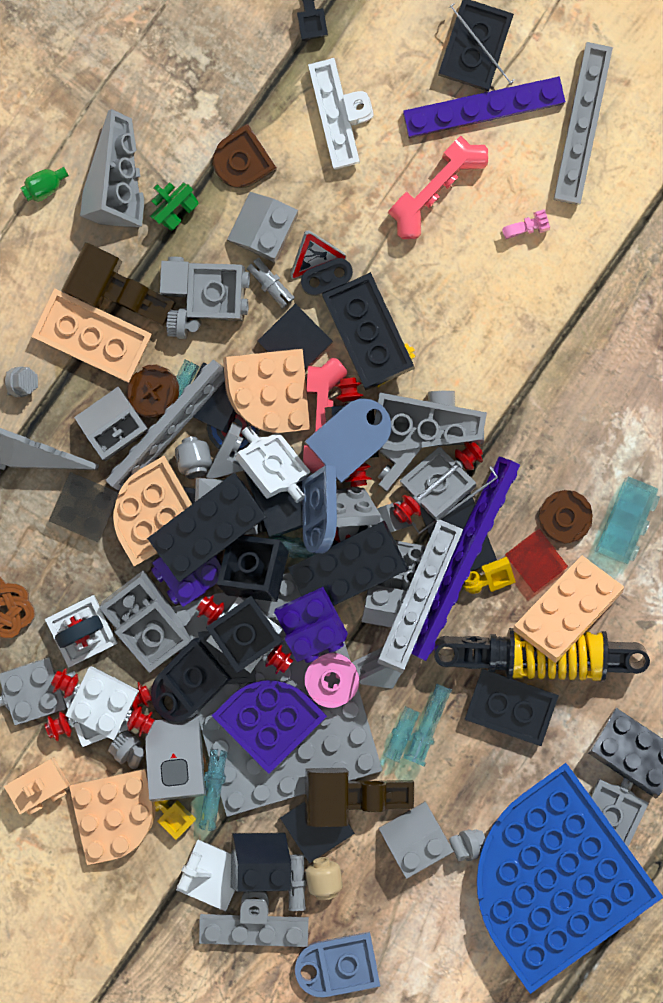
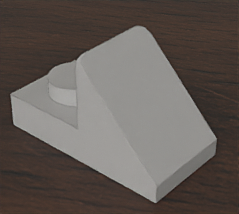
(400, 460)
(225, 461)

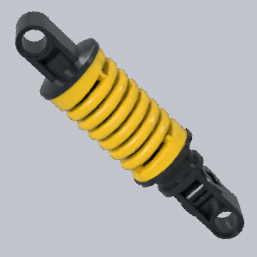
(523, 659)

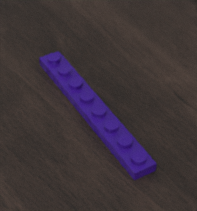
(466, 551)

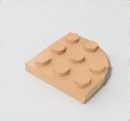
(269, 389)
(145, 505)
(113, 814)

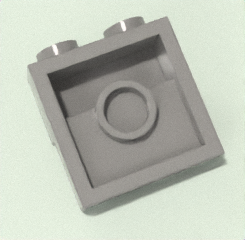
(217, 291)

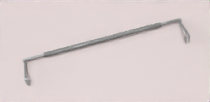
(480, 44)
(458, 504)

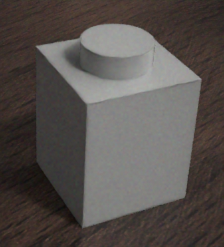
(174, 277)

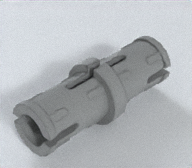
(270, 283)
(298, 884)

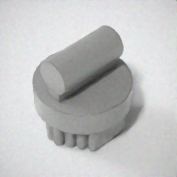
(179, 324)
(21, 381)
(127, 749)
(468, 844)

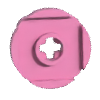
(341, 692)

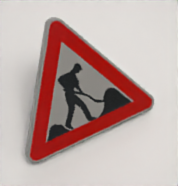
(313, 252)

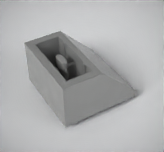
(111, 424)

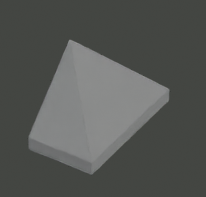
(375, 674)

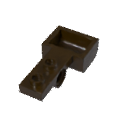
(97, 278)
(332, 795)

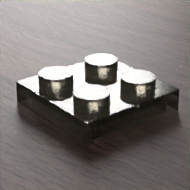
(84, 507)

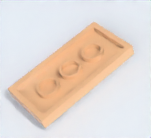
(91, 335)
(568, 608)

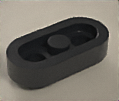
(326, 276)

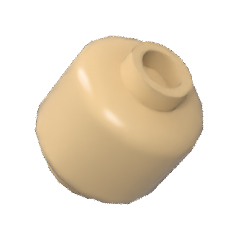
(324, 878)

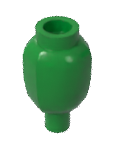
(43, 184)

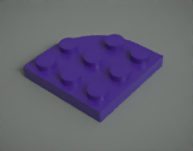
(269, 720)

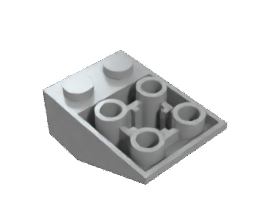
(386, 598)

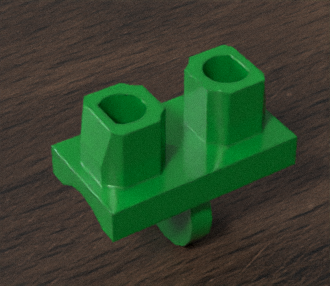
(164, 213)

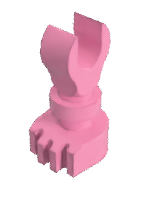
(539, 222)

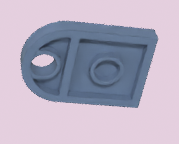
(349, 438)
(319, 509)
(341, 965)

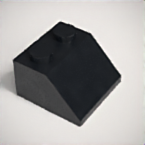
(260, 862)

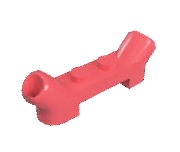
(408, 209)
(320, 382)

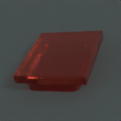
(536, 560)

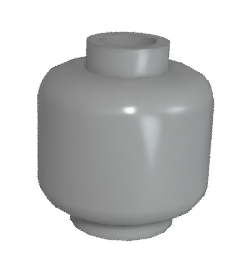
(193, 458)

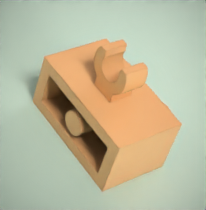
(36, 786)

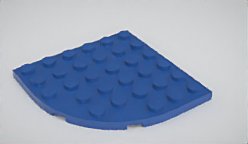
(556, 879)

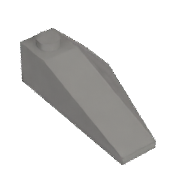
(112, 185)
(428, 423)
(22, 452)

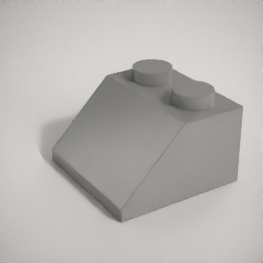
(263, 226)
(416, 839)

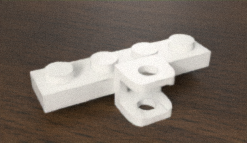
(339, 112)

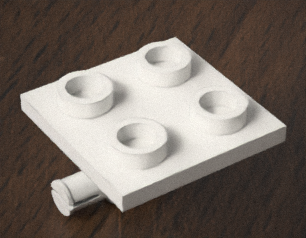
(208, 876)

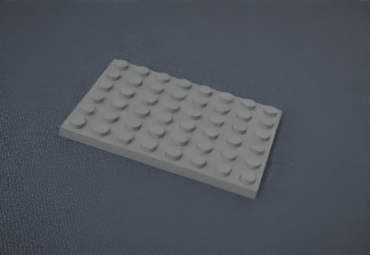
(337, 742)

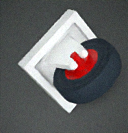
(81, 631)

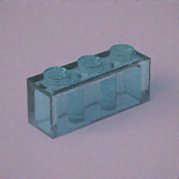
(628, 520)

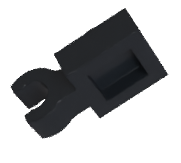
(312, 22)

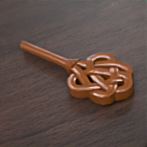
(15, 605)

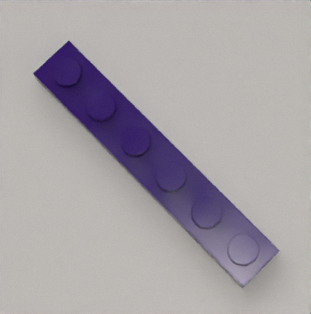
(484, 107)

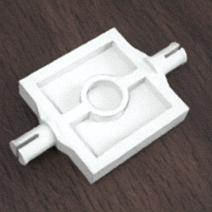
(272, 464)

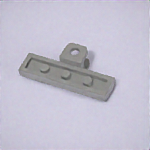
(253, 926)

